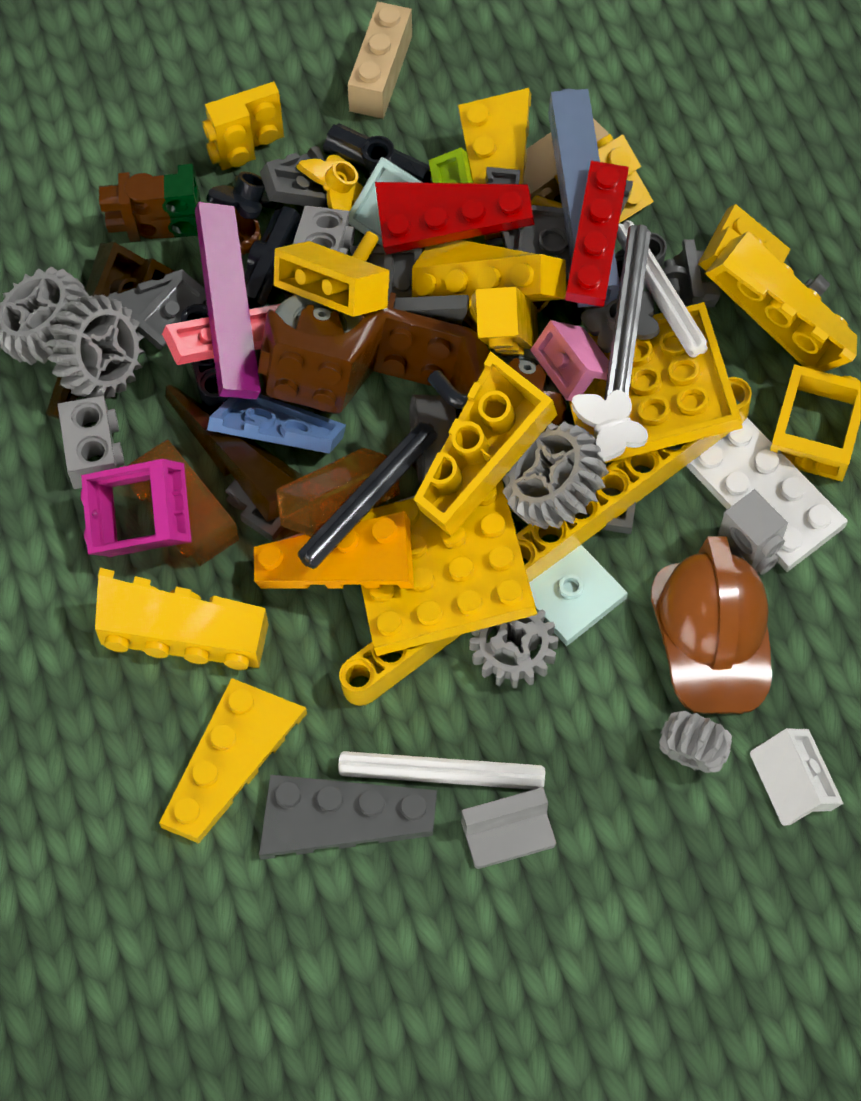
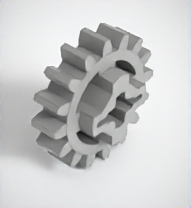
(506, 659)

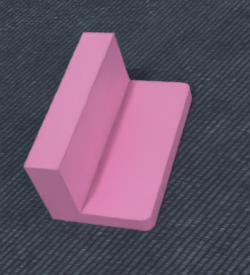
(570, 357)

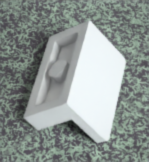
(795, 775)

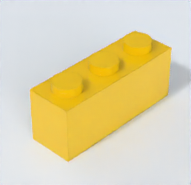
(331, 278)

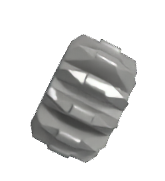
(695, 741)

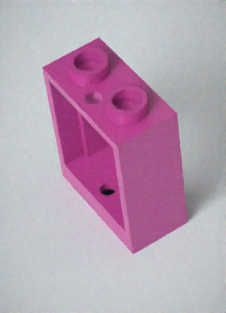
(168, 501)

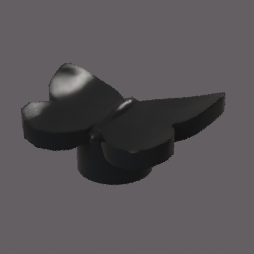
(245, 195)

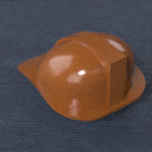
(714, 630)

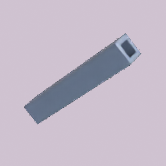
(574, 149)

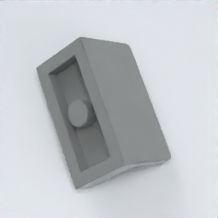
(508, 828)

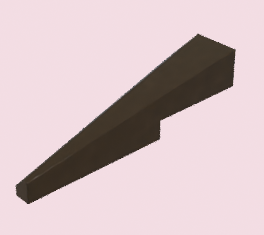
(113, 271)
(249, 463)

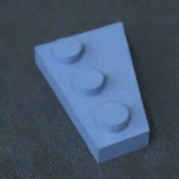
(276, 423)

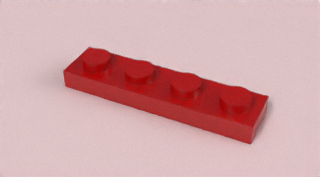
(597, 234)

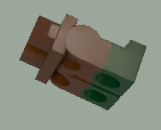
(152, 204)

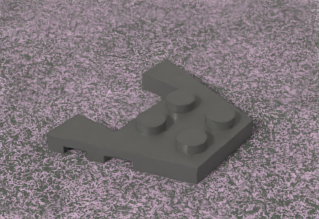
(549, 232)

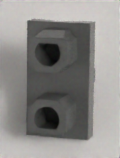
(686, 277)

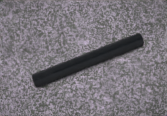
(367, 495)

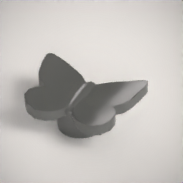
(601, 321)

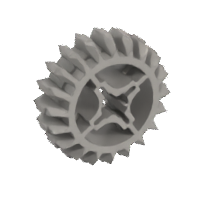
(31, 311)
(104, 346)
(555, 477)

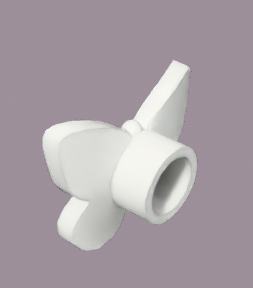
(611, 422)

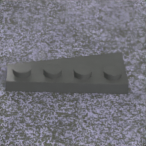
(331, 813)

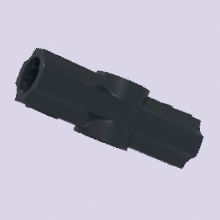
(366, 152)
(260, 262)

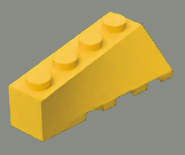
(466, 266)
(783, 304)
(503, 319)
(483, 444)
(178, 623)

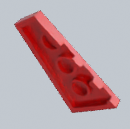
(448, 212)

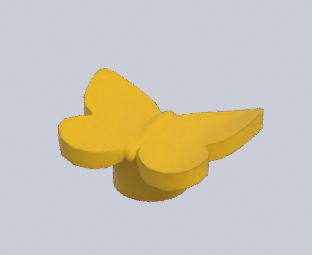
(337, 177)

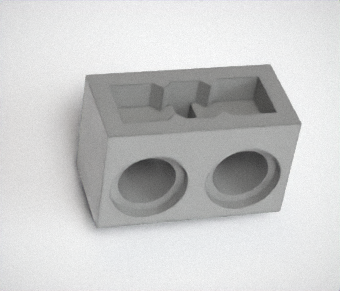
(326, 228)
(83, 442)
(754, 531)

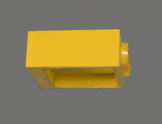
(809, 454)

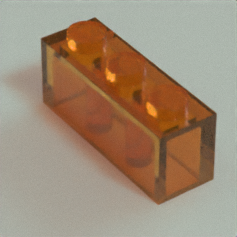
(318, 495)
(209, 522)

